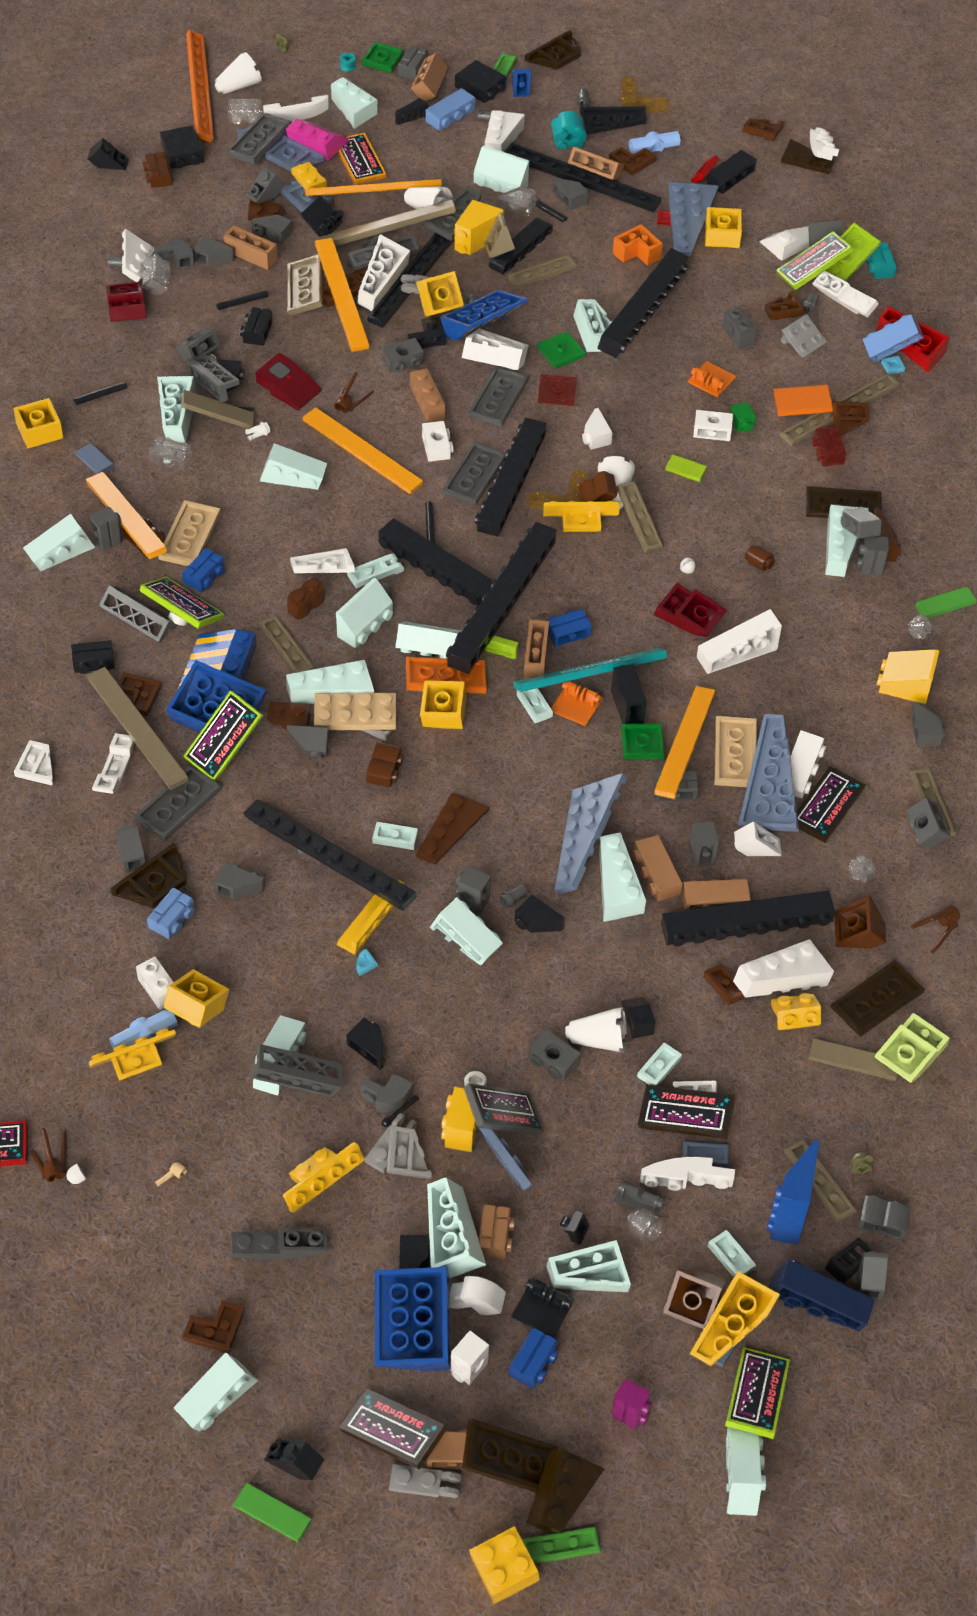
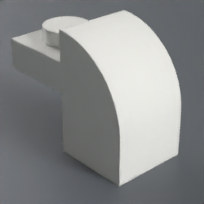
(479, 1294)

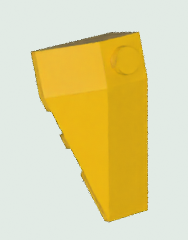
(737, 1314)

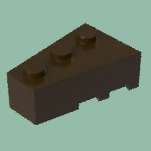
(561, 1490)

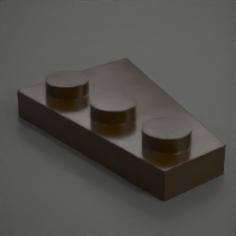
(803, 157)

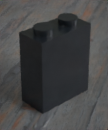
(480, 81)
(182, 147)
(628, 695)

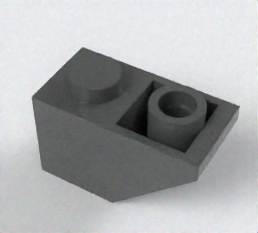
(265, 187)
(277, 227)
(212, 252)
(130, 847)
(237, 882)
(872, 1274)

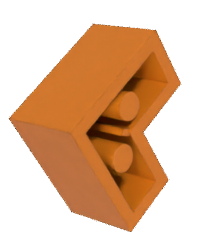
(637, 243)

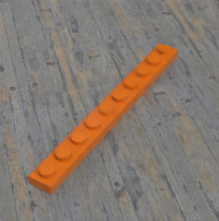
(199, 86)

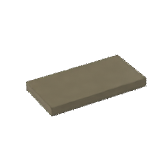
(304, 285)

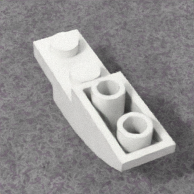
(822, 144)
(844, 294)
(677, 1171)

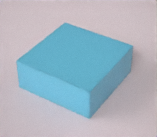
(893, 365)

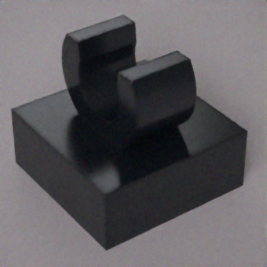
(575, 1226)

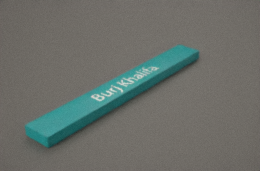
(588, 669)

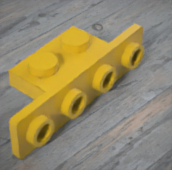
(581, 515)
(135, 1058)
(320, 1173)

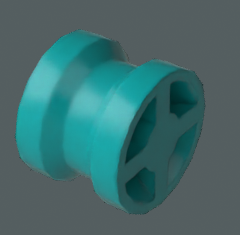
(347, 62)

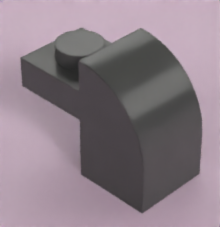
(178, 251)
(387, 1098)

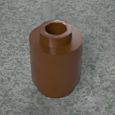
(760, 558)

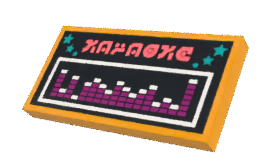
(361, 160)

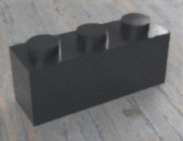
(732, 171)

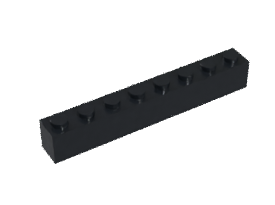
(510, 477)
(434, 561)
(747, 918)

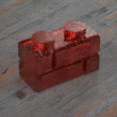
(829, 446)

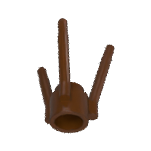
(345, 401)
(946, 918)
(53, 1167)

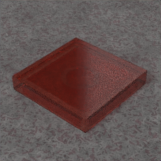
(557, 390)

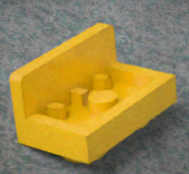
(308, 176)
(797, 1011)

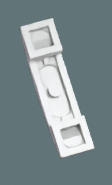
(299, 111)
(116, 764)

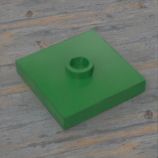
(382, 57)
(561, 350)
(642, 741)

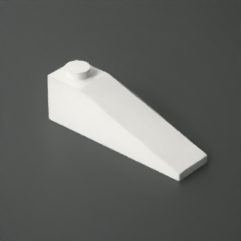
(787, 242)

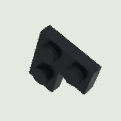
(432, 335)

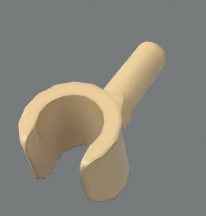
(176, 1169)

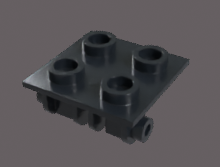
(322, 217)
(543, 1307)

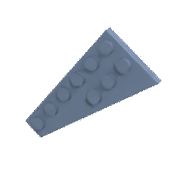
(688, 213)
(770, 786)
(585, 823)

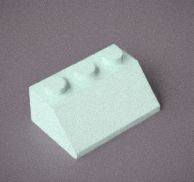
(500, 170)
(364, 614)
(425, 639)

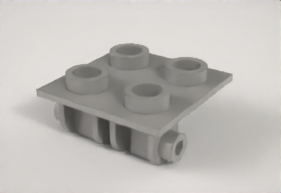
(803, 336)

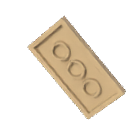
(190, 532)
(355, 711)
(734, 750)

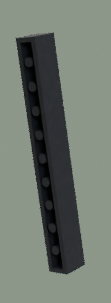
(643, 303)
(501, 598)

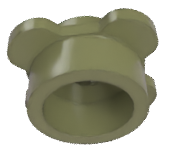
(282, 42)
(861, 1163)

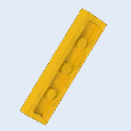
(365, 924)

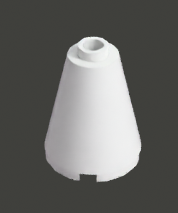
(238, 75)
(425, 196)
(622, 471)
(600, 1030)

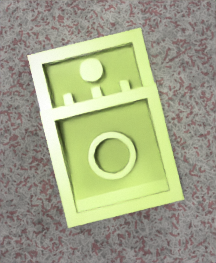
(912, 1048)

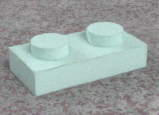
(535, 705)
(395, 835)
(659, 1065)
(731, 1254)

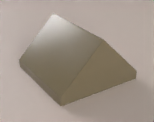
(499, 239)

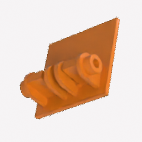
(711, 378)
(576, 703)

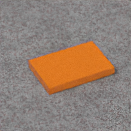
(802, 400)

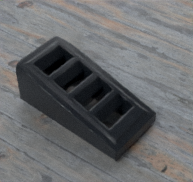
(411, 112)
(839, 1269)

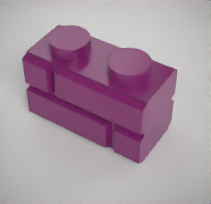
(631, 1404)

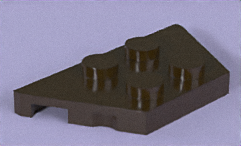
(555, 52)
(153, 879)

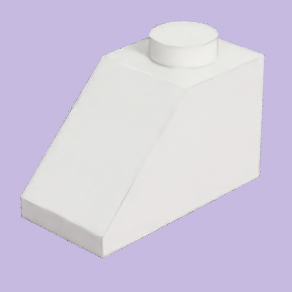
(597, 431)
(757, 841)

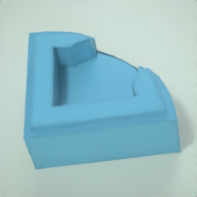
(365, 962)

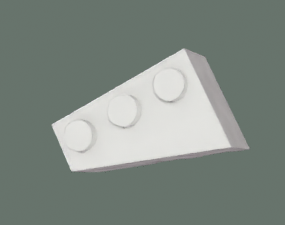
(503, 129)
(495, 349)
(805, 761)

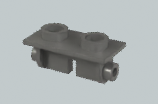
(638, 1198)

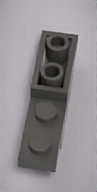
(285, 1244)

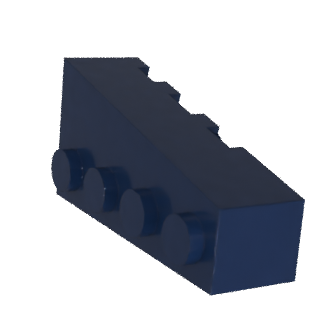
(821, 1295)

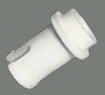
(259, 430)

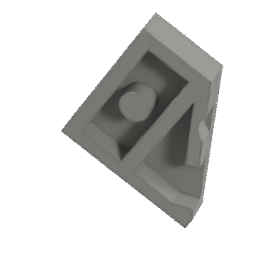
(405, 1154)

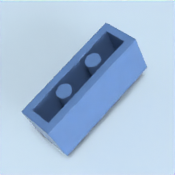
(450, 109)
(893, 338)

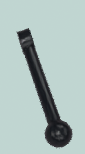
(386, 1121)

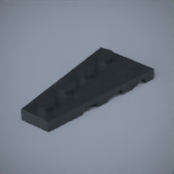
(612, 118)

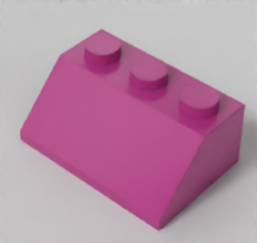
(316, 137)

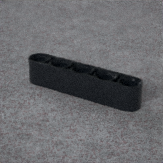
(523, 242)

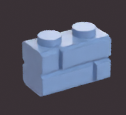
(171, 913)

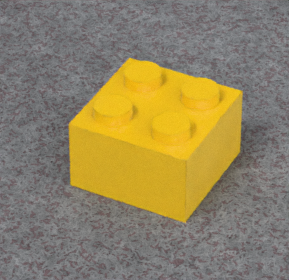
(723, 227)
(440, 293)
(38, 423)
(443, 704)
(196, 998)
(459, 1122)
(504, 1565)

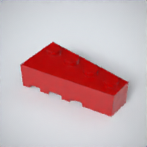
(925, 351)

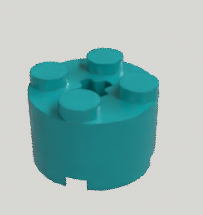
(568, 130)

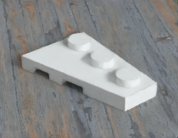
(134, 255)
(325, 562)

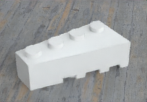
(383, 270)
(741, 643)
(784, 970)

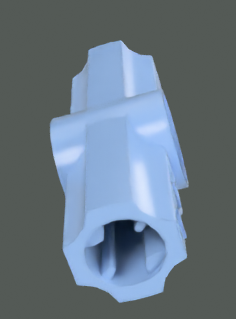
(655, 141)
(144, 1027)

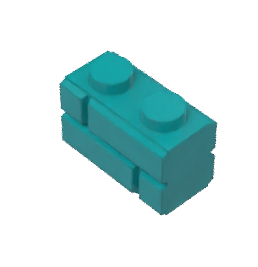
(882, 262)

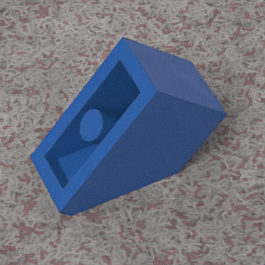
(521, 82)

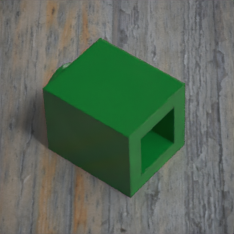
(743, 417)

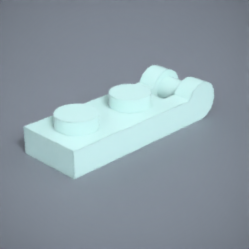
(375, 569)

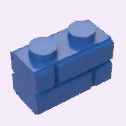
(203, 570)
(569, 627)
(533, 1358)

